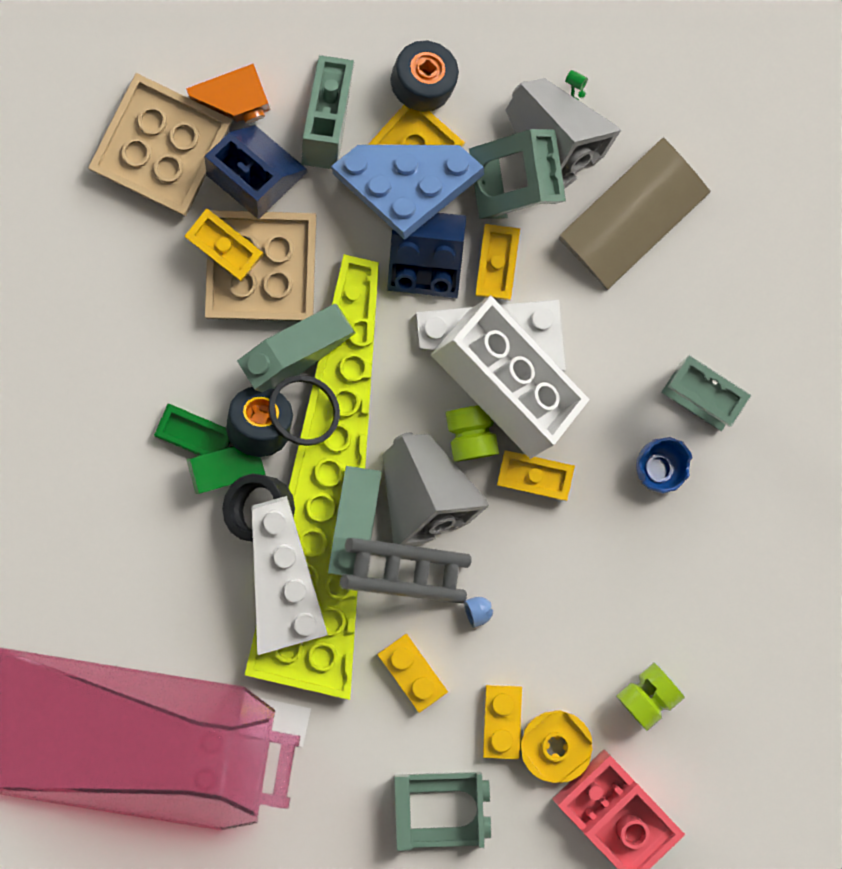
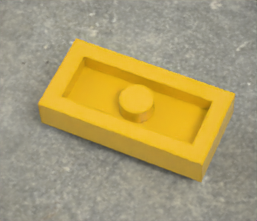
(224, 245)
(497, 262)
(535, 475)
(412, 673)
(502, 722)

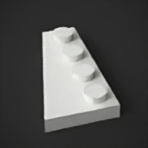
(538, 319)
(283, 585)

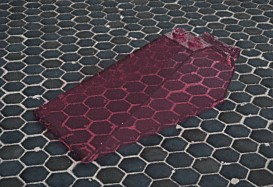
(137, 742)

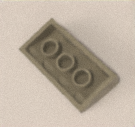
(634, 213)

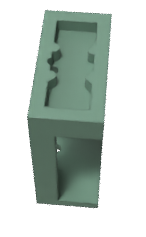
(541, 168)
(693, 389)
(468, 835)

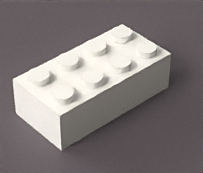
(510, 377)

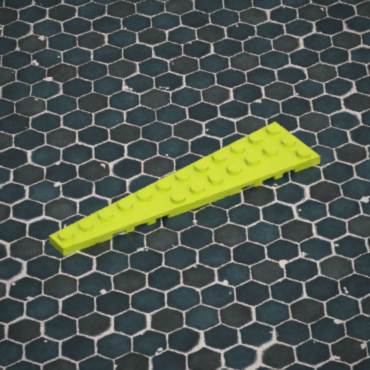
(316, 486)

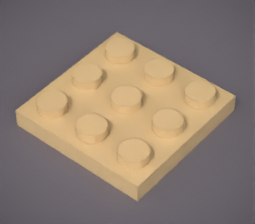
(159, 144)
(280, 282)

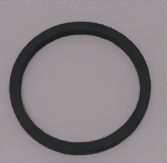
(299, 441)

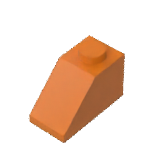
(233, 95)

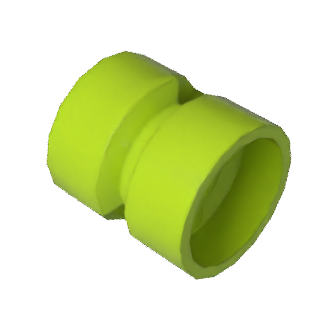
(471, 433)
(637, 700)

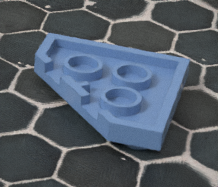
(407, 181)

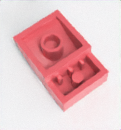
(618, 815)

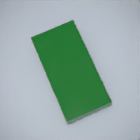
(191, 431)
(221, 468)

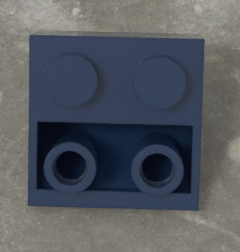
(252, 169)
(428, 258)

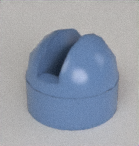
(478, 611)

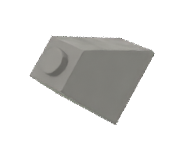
(580, 131)
(426, 490)

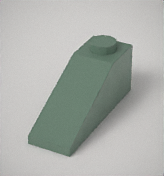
(327, 112)
(295, 348)
(354, 515)

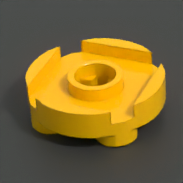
(555, 767)

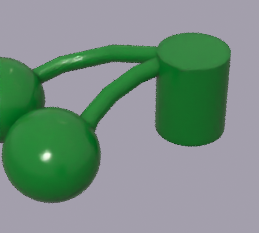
(577, 81)

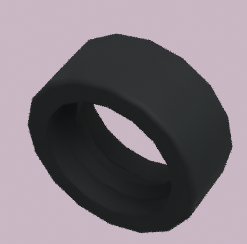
(239, 492)

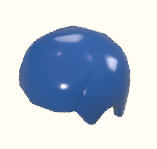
(663, 464)

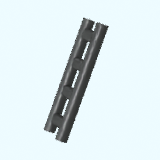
(390, 585)

